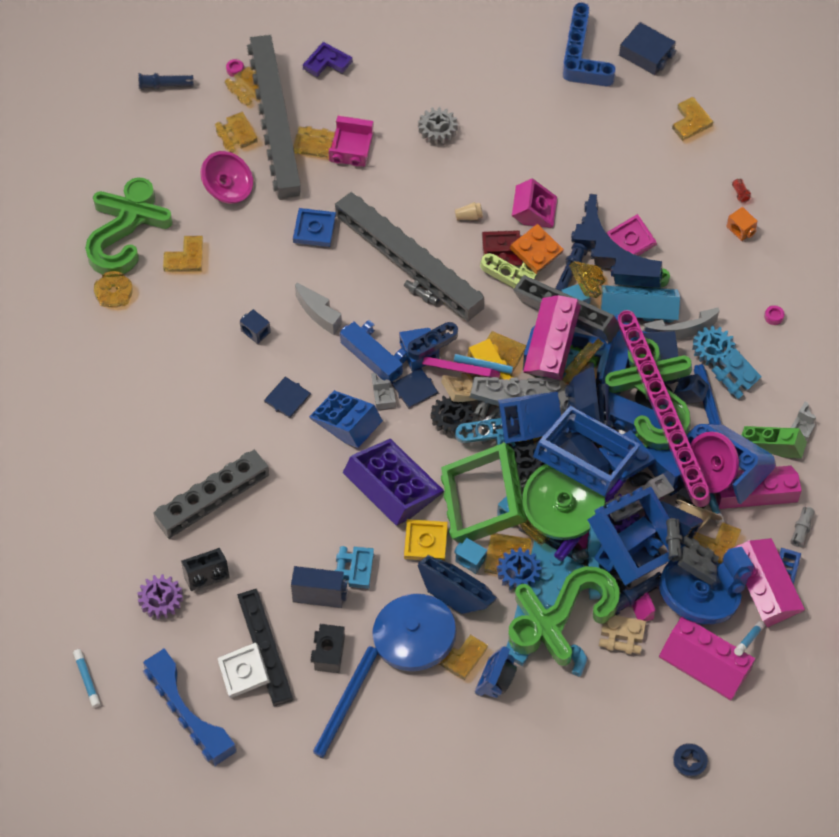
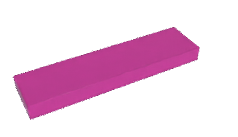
(459, 367)

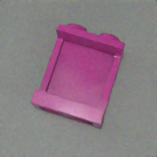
(351, 141)

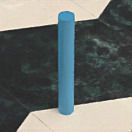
(482, 363)

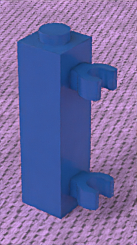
(371, 353)
(634, 538)

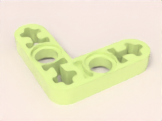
(504, 265)

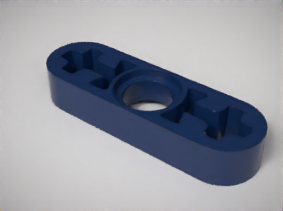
(428, 348)

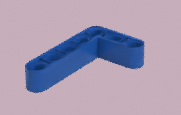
(578, 69)

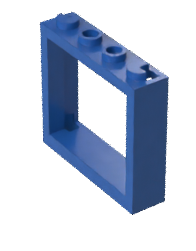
(576, 467)
(612, 542)

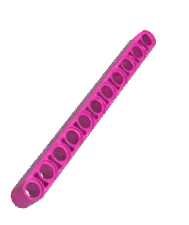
(666, 415)

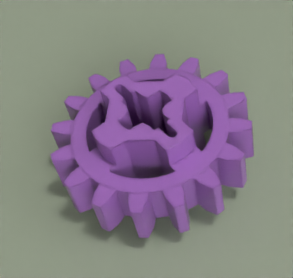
(168, 590)

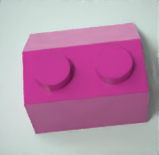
(534, 204)

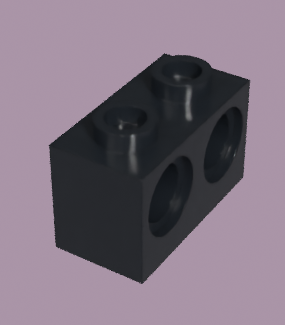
(205, 569)

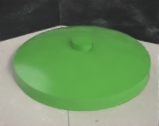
(559, 504)

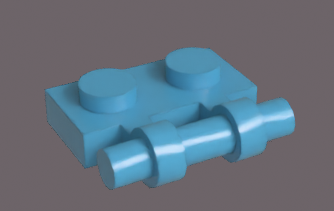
(740, 369)
(361, 565)

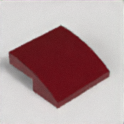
(499, 244)

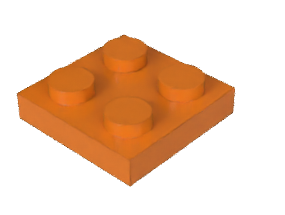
(536, 248)

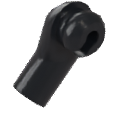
(640, 479)
(580, 556)

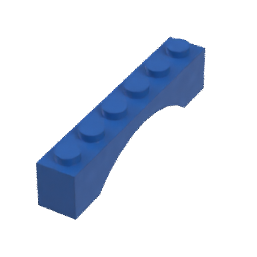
(212, 739)

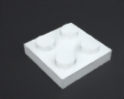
(243, 670)

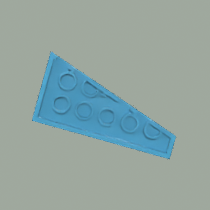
(548, 588)

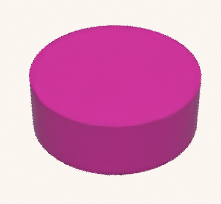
(234, 66)
(774, 315)

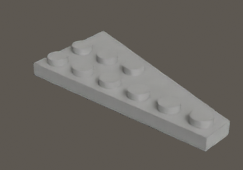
(493, 389)

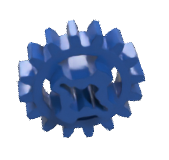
(529, 568)

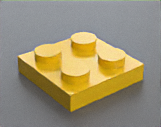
(425, 539)

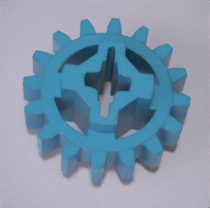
(713, 346)

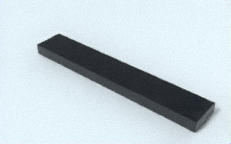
(262, 635)

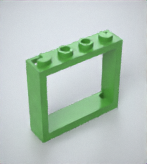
(512, 486)

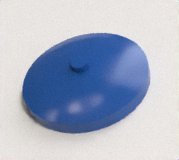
(696, 598)
(414, 632)

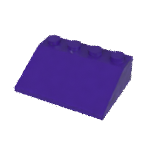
(392, 480)

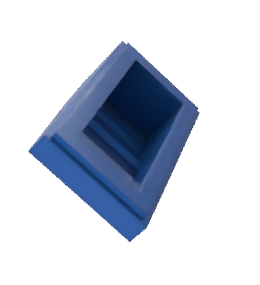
(790, 555)

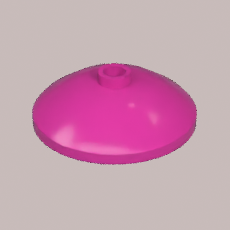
(232, 172)
(708, 450)

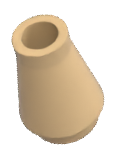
(469, 212)

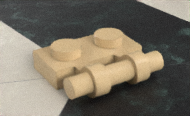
(625, 629)

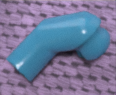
(579, 659)

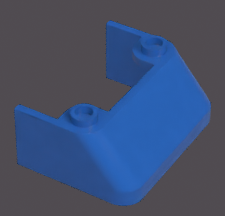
(580, 340)
(752, 459)

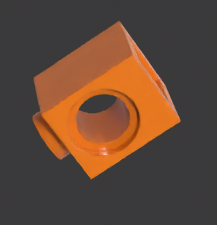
(742, 224)

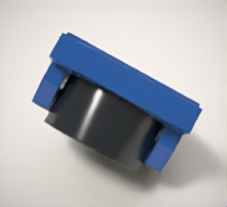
(497, 674)

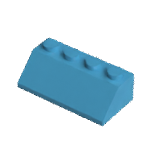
(642, 301)

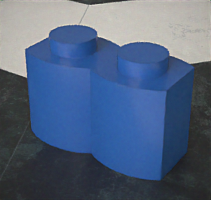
(735, 570)

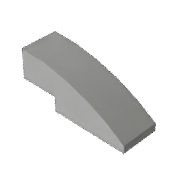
(318, 308)

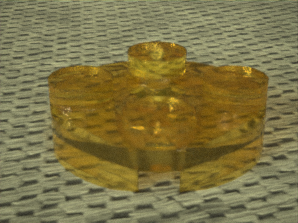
(117, 298)

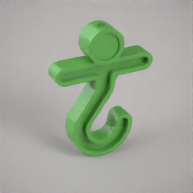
(131, 211)
(669, 370)
(547, 624)

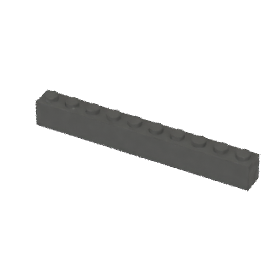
(274, 117)
(410, 256)

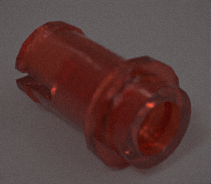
(742, 193)

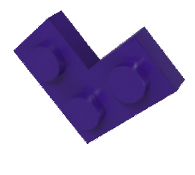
(326, 56)

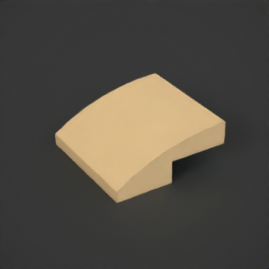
(459, 387)

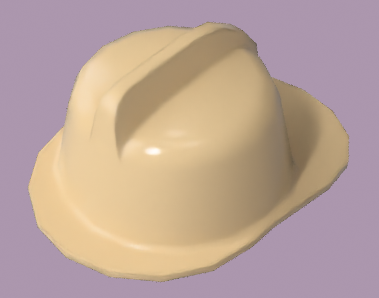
(704, 514)

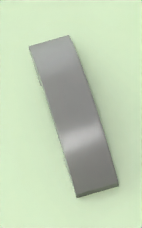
(686, 329)
(661, 488)

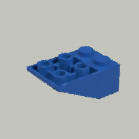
(528, 416)
(347, 418)

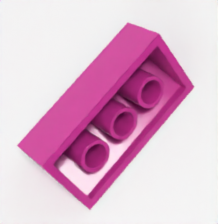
(552, 337)
(778, 487)
(771, 583)
(706, 658)

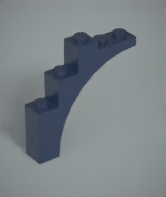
(625, 266)

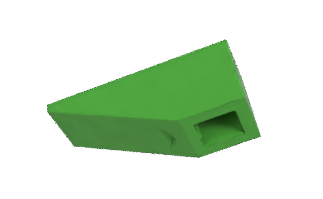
(777, 441)

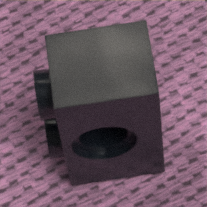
(328, 636)

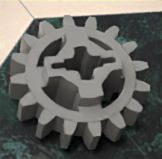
(437, 125)

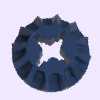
(698, 755)

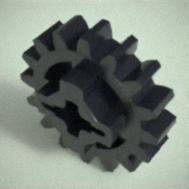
(450, 417)
(524, 458)

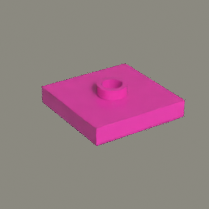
(633, 236)

